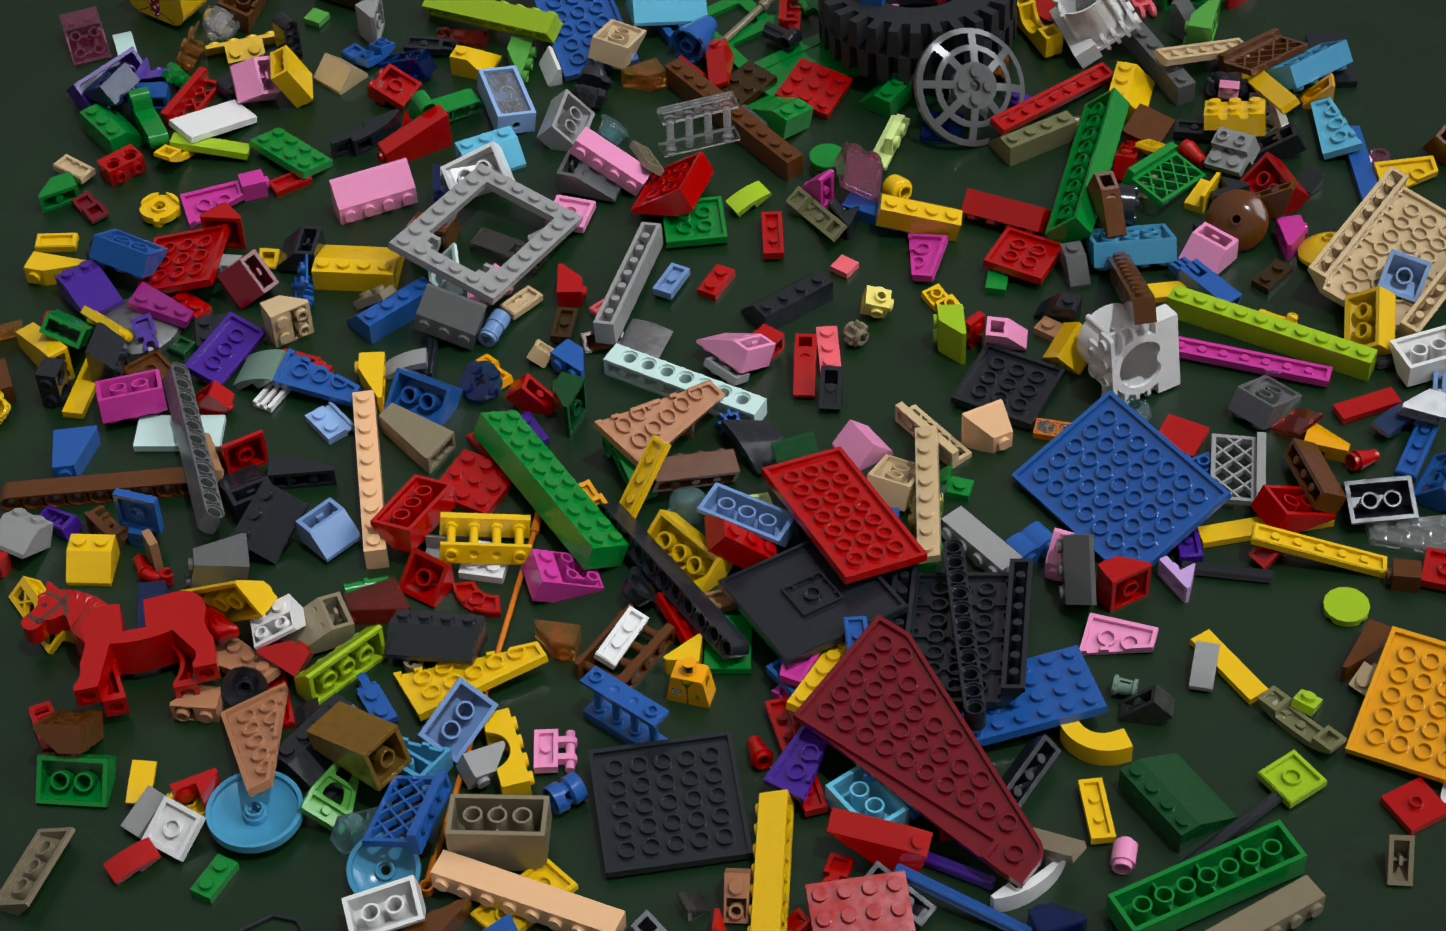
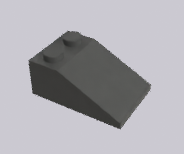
(1263, 401)

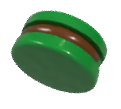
(823, 158)

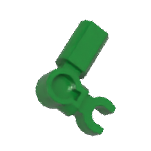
(175, 75)

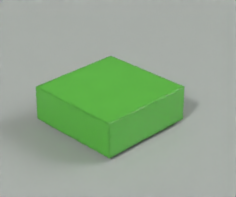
(316, 18)

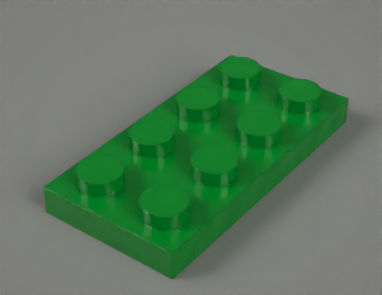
(291, 153)

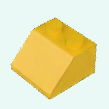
(91, 559)

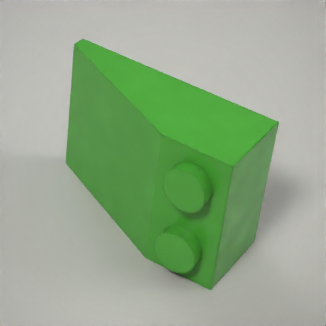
(1202, 23)

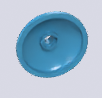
(366, 865)

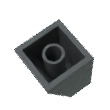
(218, 562)

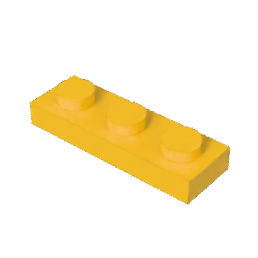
(1096, 811)

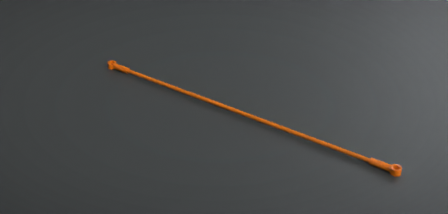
(534, 530)

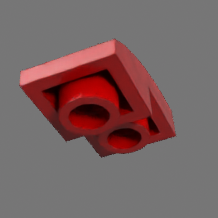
(132, 859)

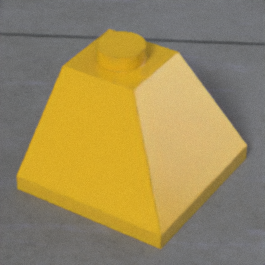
(467, 61)

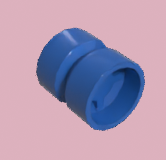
(567, 792)

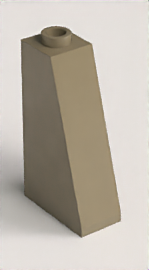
(417, 436)

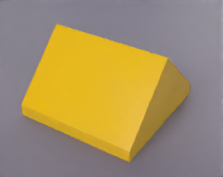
(1064, 350)

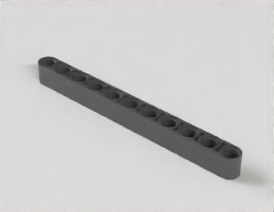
(193, 448)

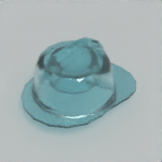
(612, 130)

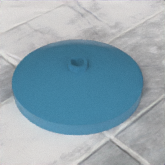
(257, 821)

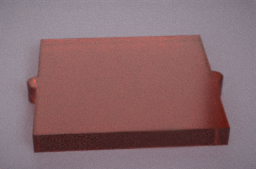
(1297, 422)

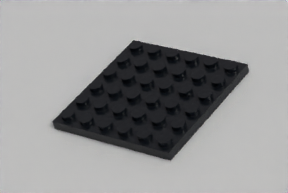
(669, 804)

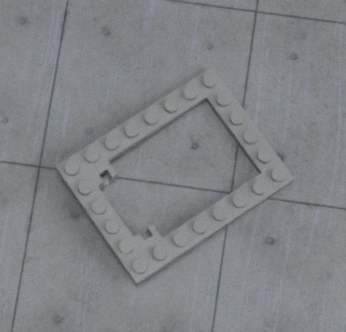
(422, 246)

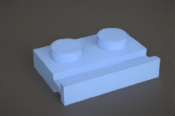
(330, 423)

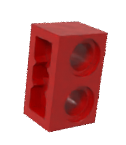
(121, 165)

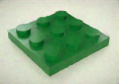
(700, 227)

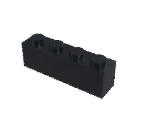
(1030, 767)

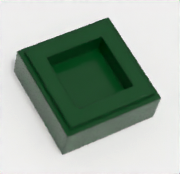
(182, 347)

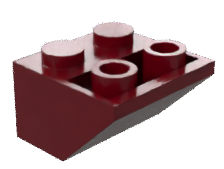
(247, 279)

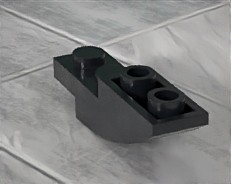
(367, 137)

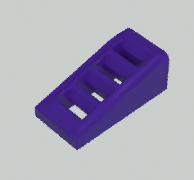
(63, 522)

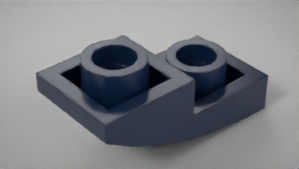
(1390, 423)

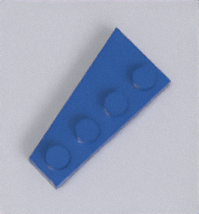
(305, 377)

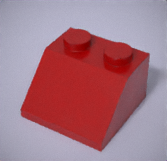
(243, 452)
(1122, 582)

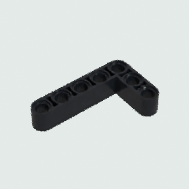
(285, 32)

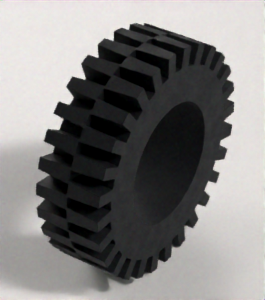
(896, 36)

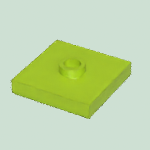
(1292, 778)

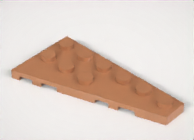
(664, 418)
(255, 736)

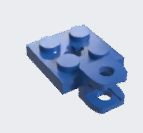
(138, 513)

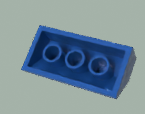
(390, 313)

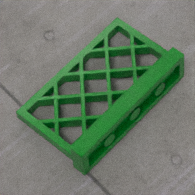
(1153, 165)

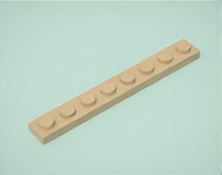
(928, 492)

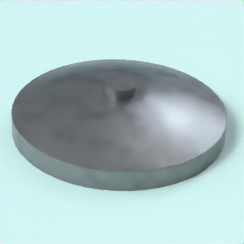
(166, 332)

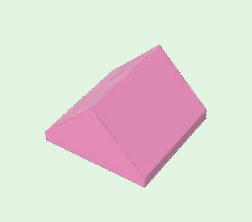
(861, 444)

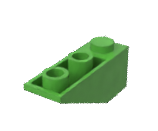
(521, 53)

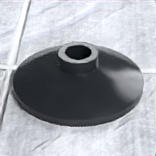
(235, 692)

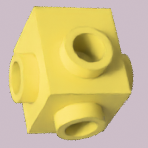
(876, 302)

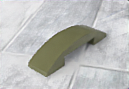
(816, 214)
(1298, 724)

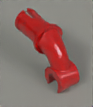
(147, 573)

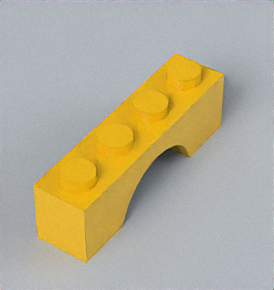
(1045, 38)
(513, 774)

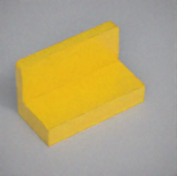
(1199, 197)

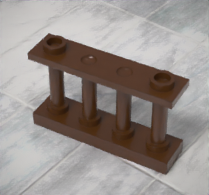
(634, 669)

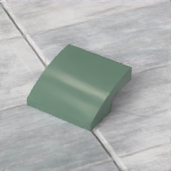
(259, 368)

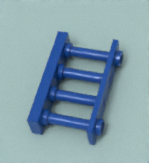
(622, 697)

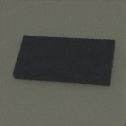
(1342, 78)

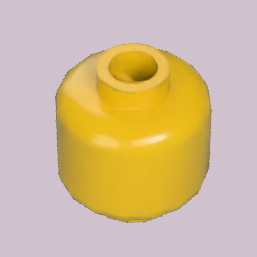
(897, 186)

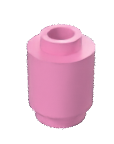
(1124, 855)

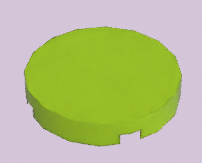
(1346, 606)

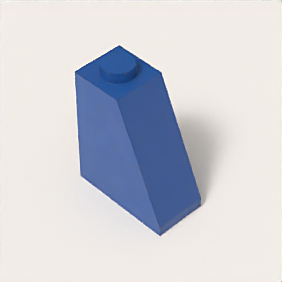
(73, 450)

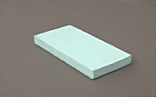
(157, 432)

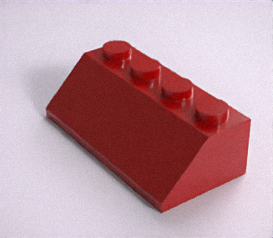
(1005, 211)
(414, 512)

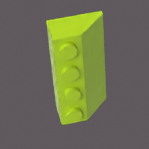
(342, 665)

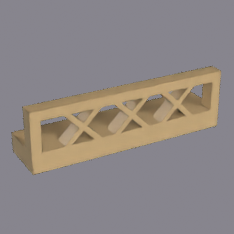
(949, 446)

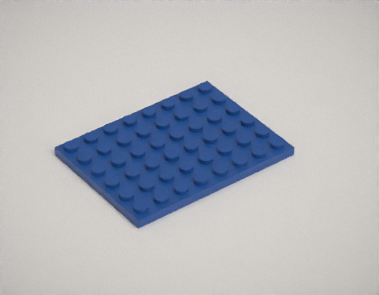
(1121, 483)

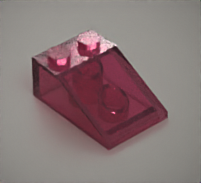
(859, 171)

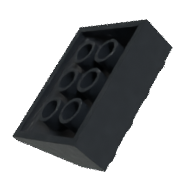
(302, 762)

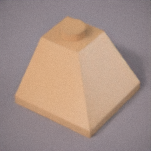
(987, 428)

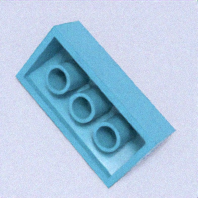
(665, 11)

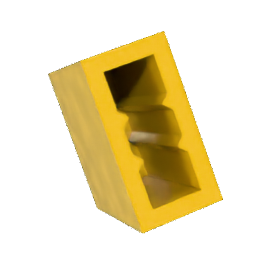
(291, 76)

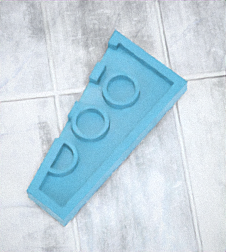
(1333, 130)

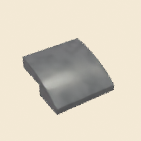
(646, 337)

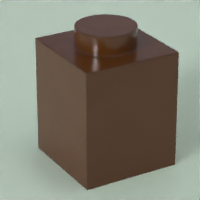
(1404, 575)

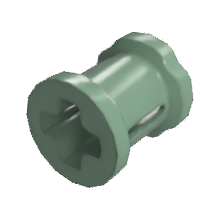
(1124, 686)

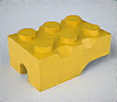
(1236, 115)

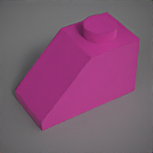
(821, 187)
(1290, 233)

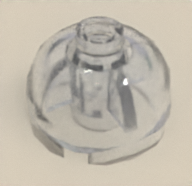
(219, 24)

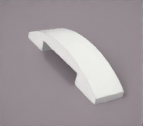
(1010, 898)

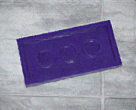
(225, 349)

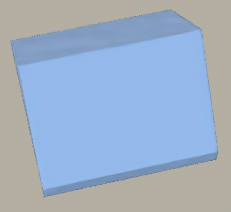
(1404, 275)

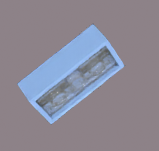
(506, 99)

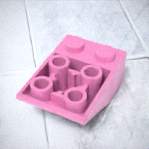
(740, 350)

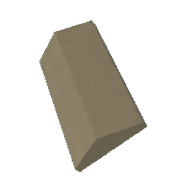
(33, 868)

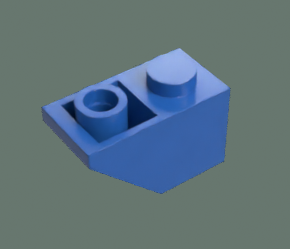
(568, 358)

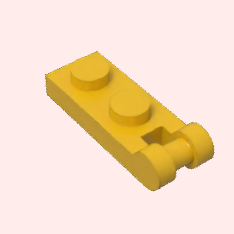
(94, 317)

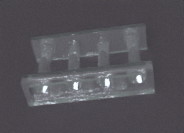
(693, 109)

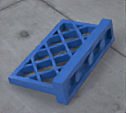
(425, 813)

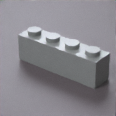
(979, 542)

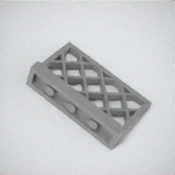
(1257, 465)

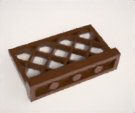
(1260, 53)

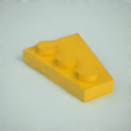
(1418, 169)

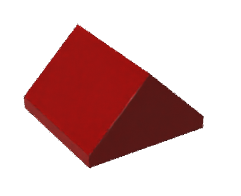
(226, 214)
(426, 578)

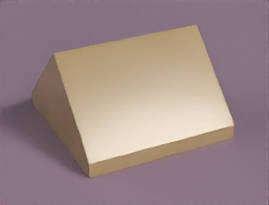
(338, 74)

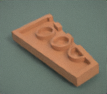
(237, 653)

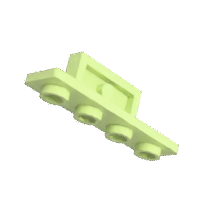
(891, 138)

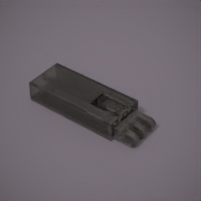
(497, 246)

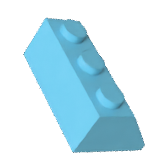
(504, 137)

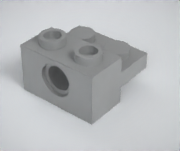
(1232, 151)

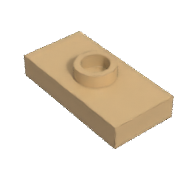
(80, 171)
(521, 302)

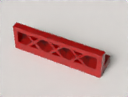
(185, 98)

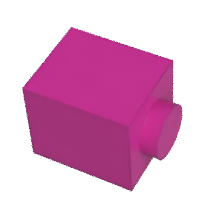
(254, 185)

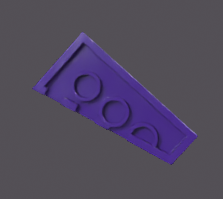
(797, 765)

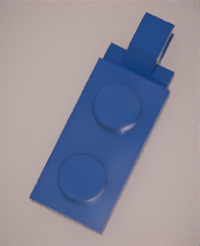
(374, 699)

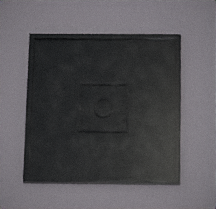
(801, 601)

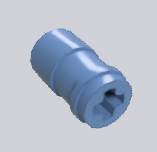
(494, 327)

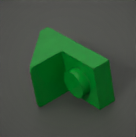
(954, 487)

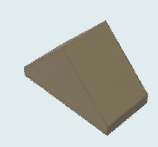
(1399, 859)

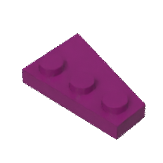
(160, 306)

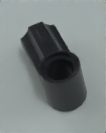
(786, 38)

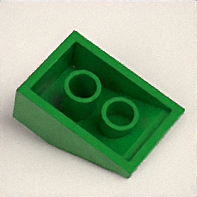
(783, 114)

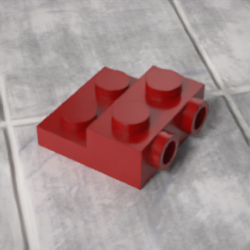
(393, 87)

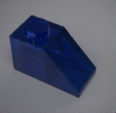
(1055, 918)

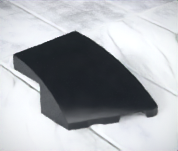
(753, 440)

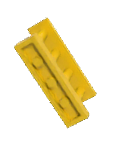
(484, 525)

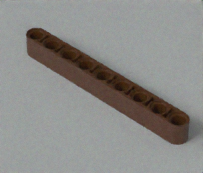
(92, 488)

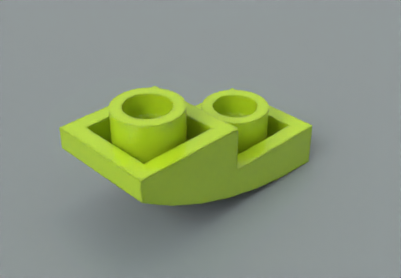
(748, 196)

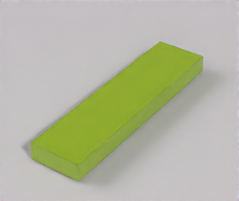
(212, 146)

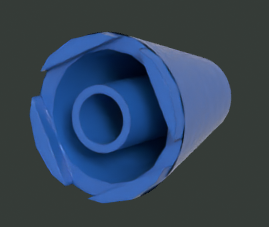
(693, 38)

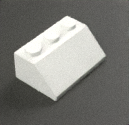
(1420, 355)
(386, 906)

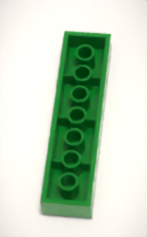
(1208, 881)

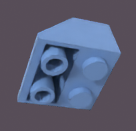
(327, 530)

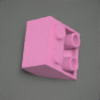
(253, 80)
(1211, 247)

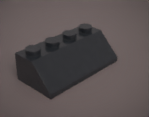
(791, 301)
(435, 636)

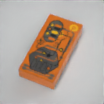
(1048, 429)

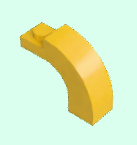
(1094, 747)

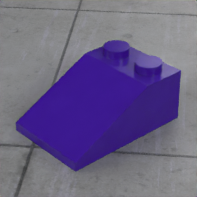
(88, 286)

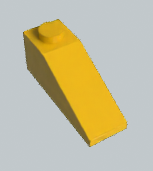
(43, 267)
(372, 374)

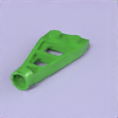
(323, 809)

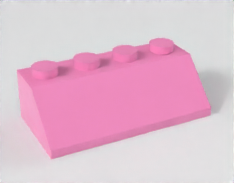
(373, 191)

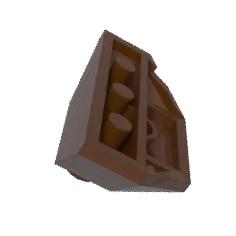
(1275, 199)

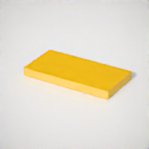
(547, 874)

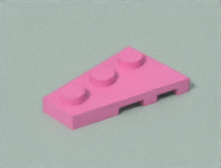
(1116, 636)

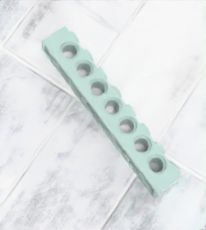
(667, 378)

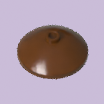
(1251, 210)

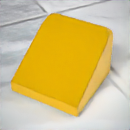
(270, 256)

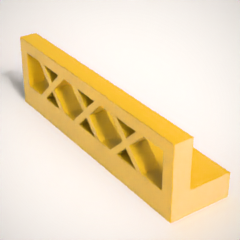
(32, 589)

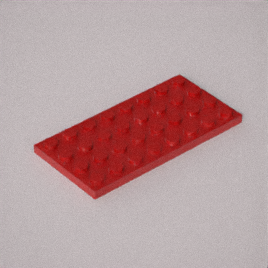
(843, 515)

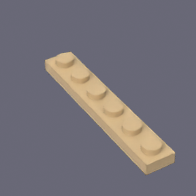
(1194, 52)

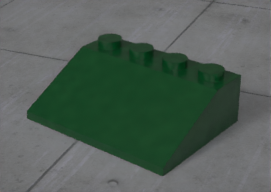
(1174, 799)

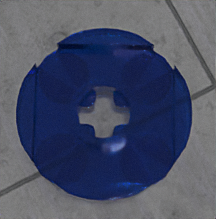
(476, 371)

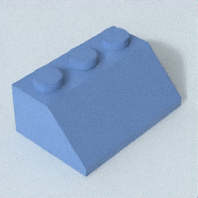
(457, 718)

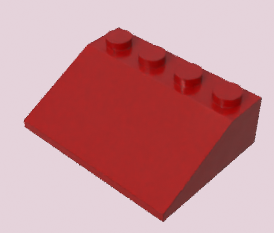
(676, 188)

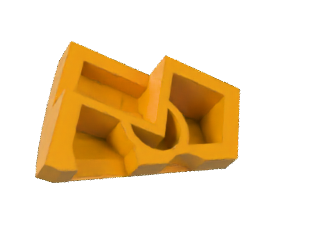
(1333, 446)

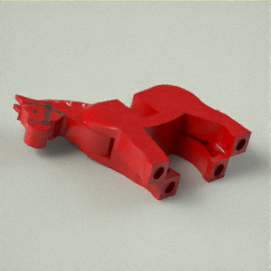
(175, 631)

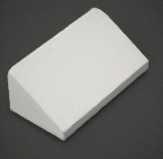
(551, 68)

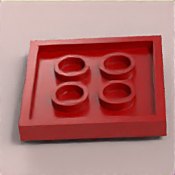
(816, 86)
(1023, 255)
(477, 482)

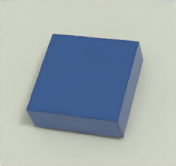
(351, 52)

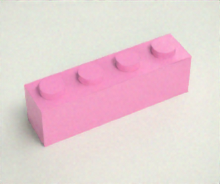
(610, 161)

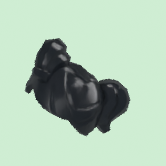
(1212, 83)

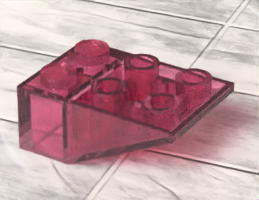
(84, 36)

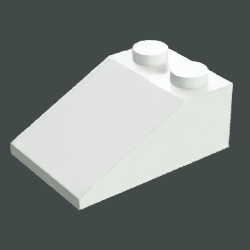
(489, 155)

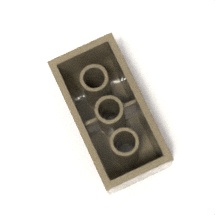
(500, 829)

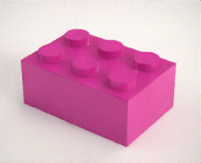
(131, 396)

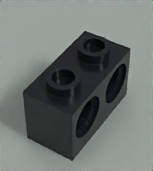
(53, 382)

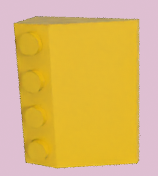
(355, 268)

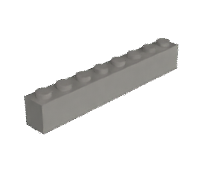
(628, 283)

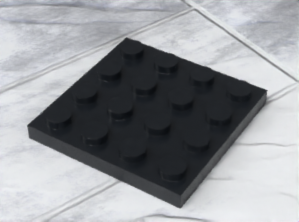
(1016, 379)

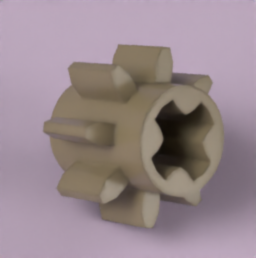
(856, 333)

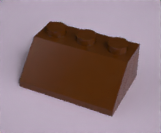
(71, 730)

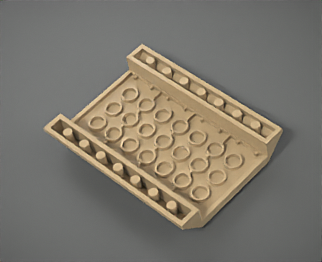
(1386, 221)

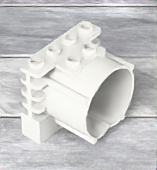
(1094, 25)
(1131, 356)

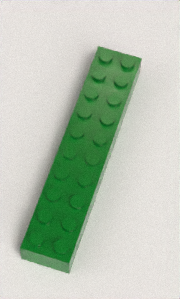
(1090, 153)
(550, 490)

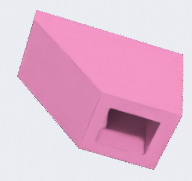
(1005, 333)

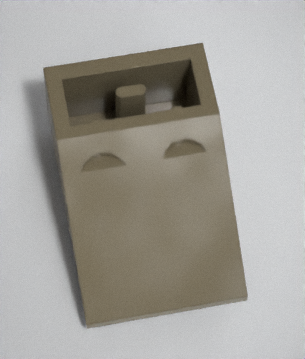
(326, 624)

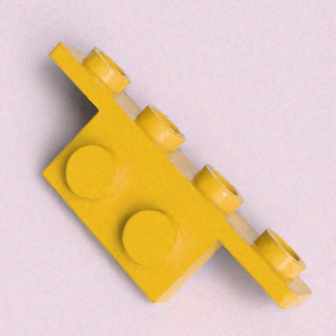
(241, 49)

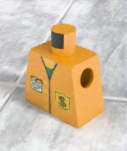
(691, 683)

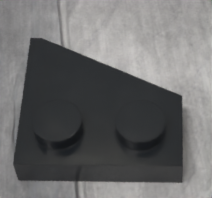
(206, 325)

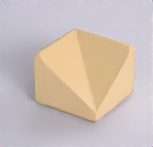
(540, 353)

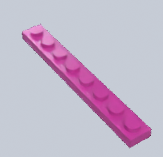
(1254, 362)

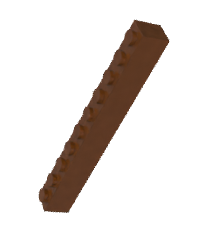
(753, 133)
(1132, 289)

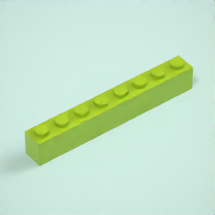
(499, 16)

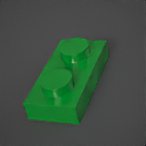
(214, 878)

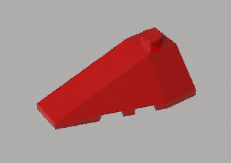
(880, 839)

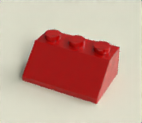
(1271, 172)
(736, 543)

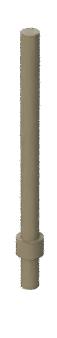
(760, 7)

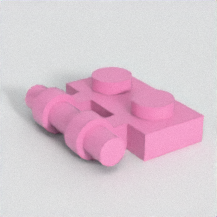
(547, 751)

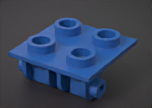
(303, 283)

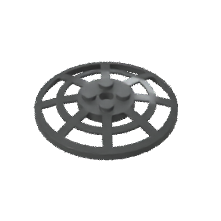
(960, 85)

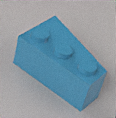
(426, 760)

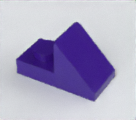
(147, 75)

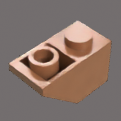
(201, 707)
(737, 895)

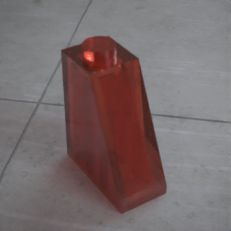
(375, 602)

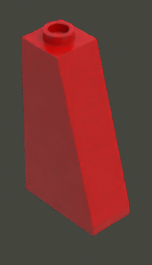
(418, 138)

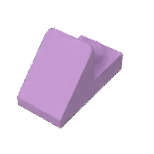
(1178, 580)

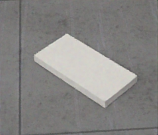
(212, 121)

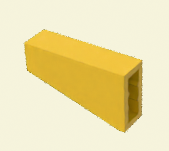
(39, 345)

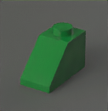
(58, 192)

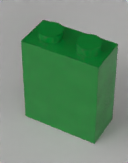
(67, 329)

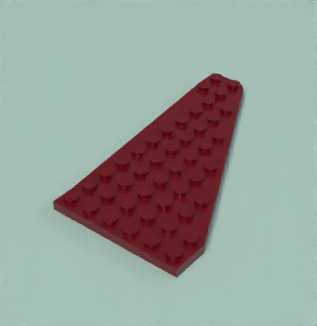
(905, 732)

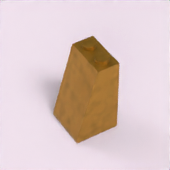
(360, 744)

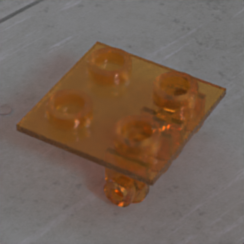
(190, 49)

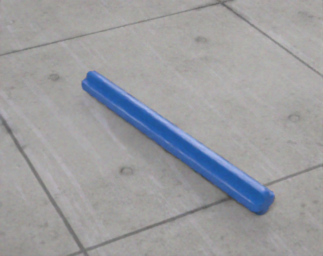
(962, 901)

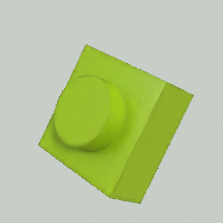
(1306, 702)

